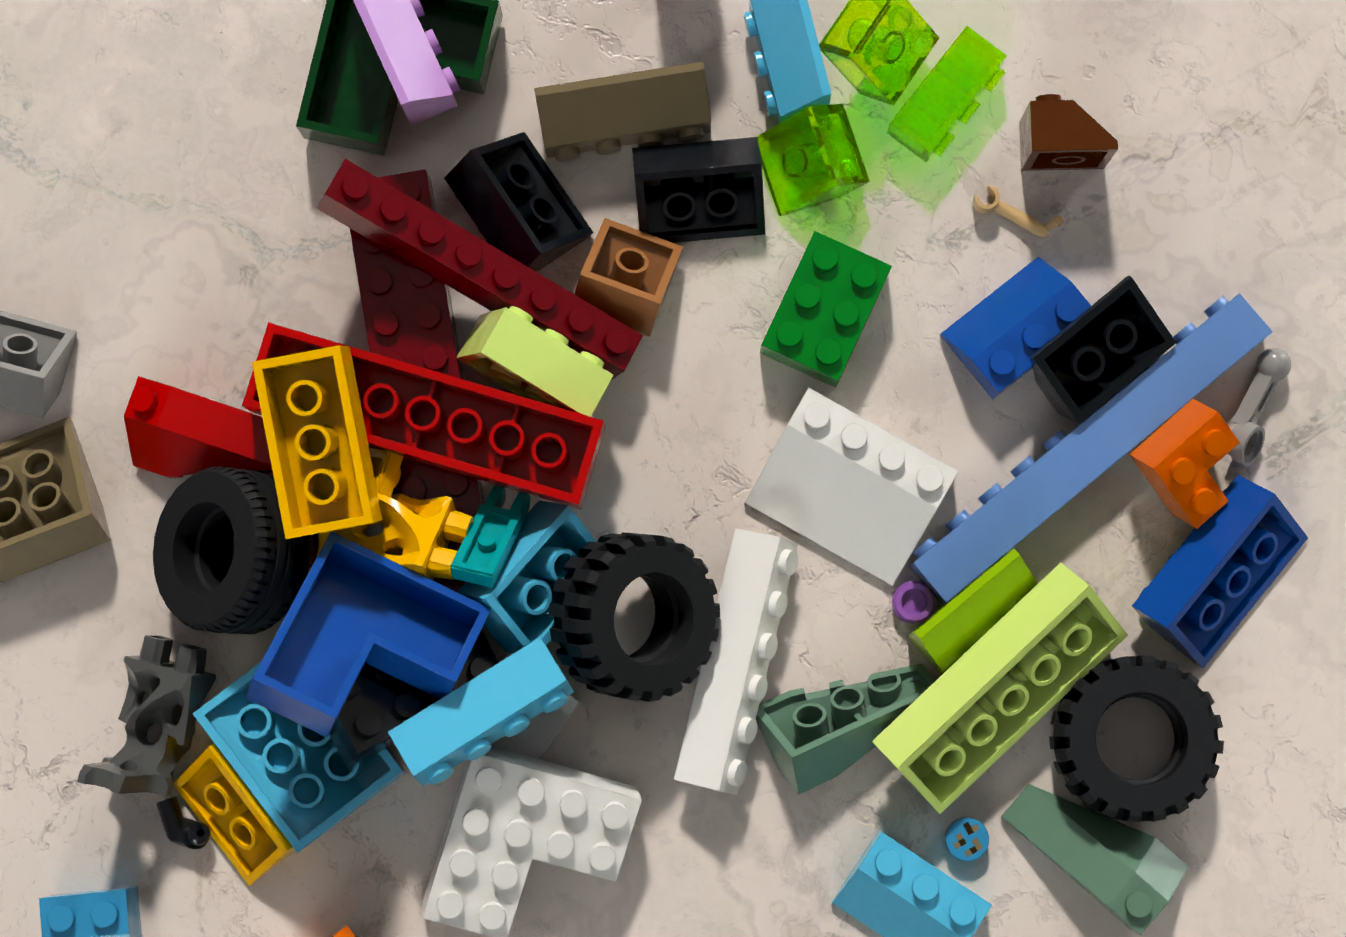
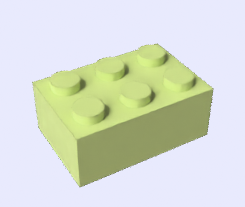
(534, 361)

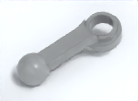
(1272, 367)

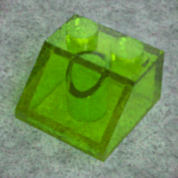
(811, 158)

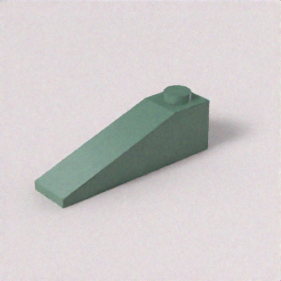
(831, 729)
(1111, 861)

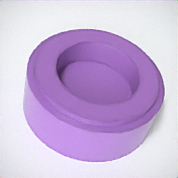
(913, 602)

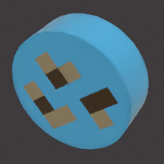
(966, 839)

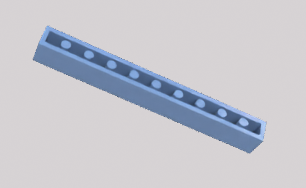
(1088, 450)

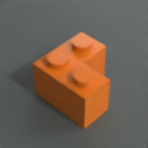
(1179, 460)

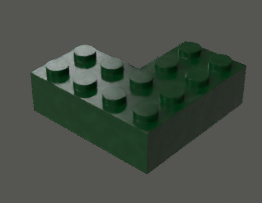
(347, 88)

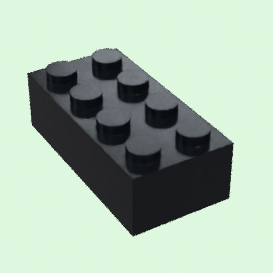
(383, 702)

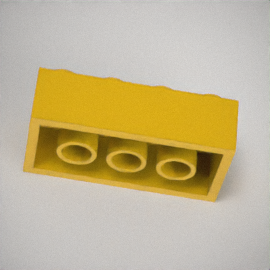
(317, 441)

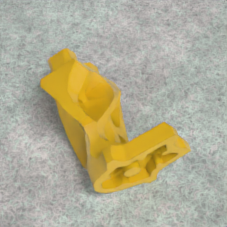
(413, 533)

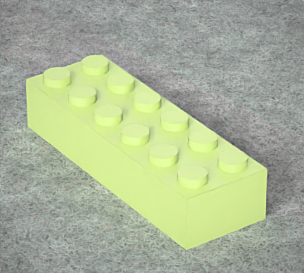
(1000, 687)

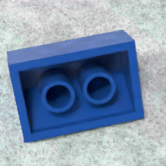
(1013, 324)

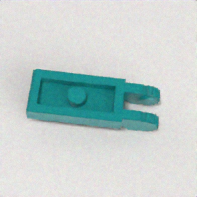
(490, 538)

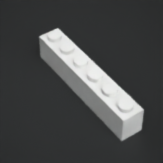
(734, 678)

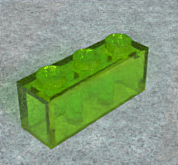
(948, 95)

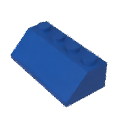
(1221, 571)

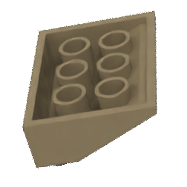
(46, 500)

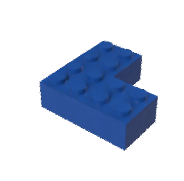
(357, 613)

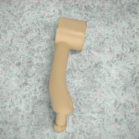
(1015, 215)

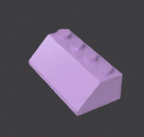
(409, 57)

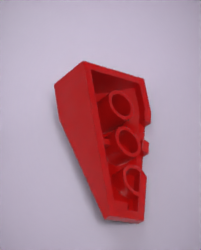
(186, 433)

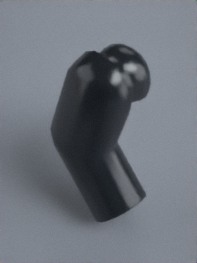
(181, 829)

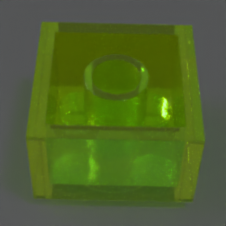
(879, 46)

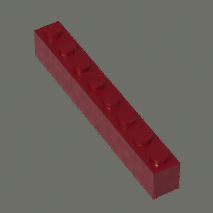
(472, 264)

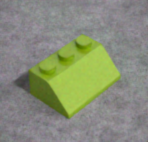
(973, 611)

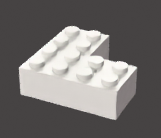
(516, 812)

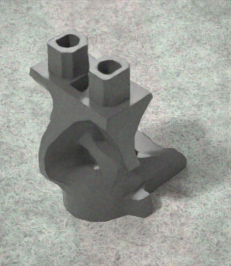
(174, 695)

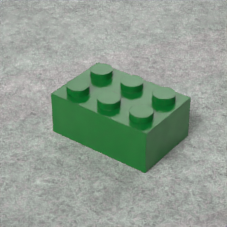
(825, 309)

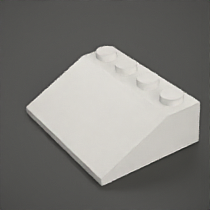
(850, 486)

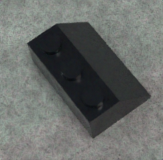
(700, 190)
(518, 201)
(1100, 351)

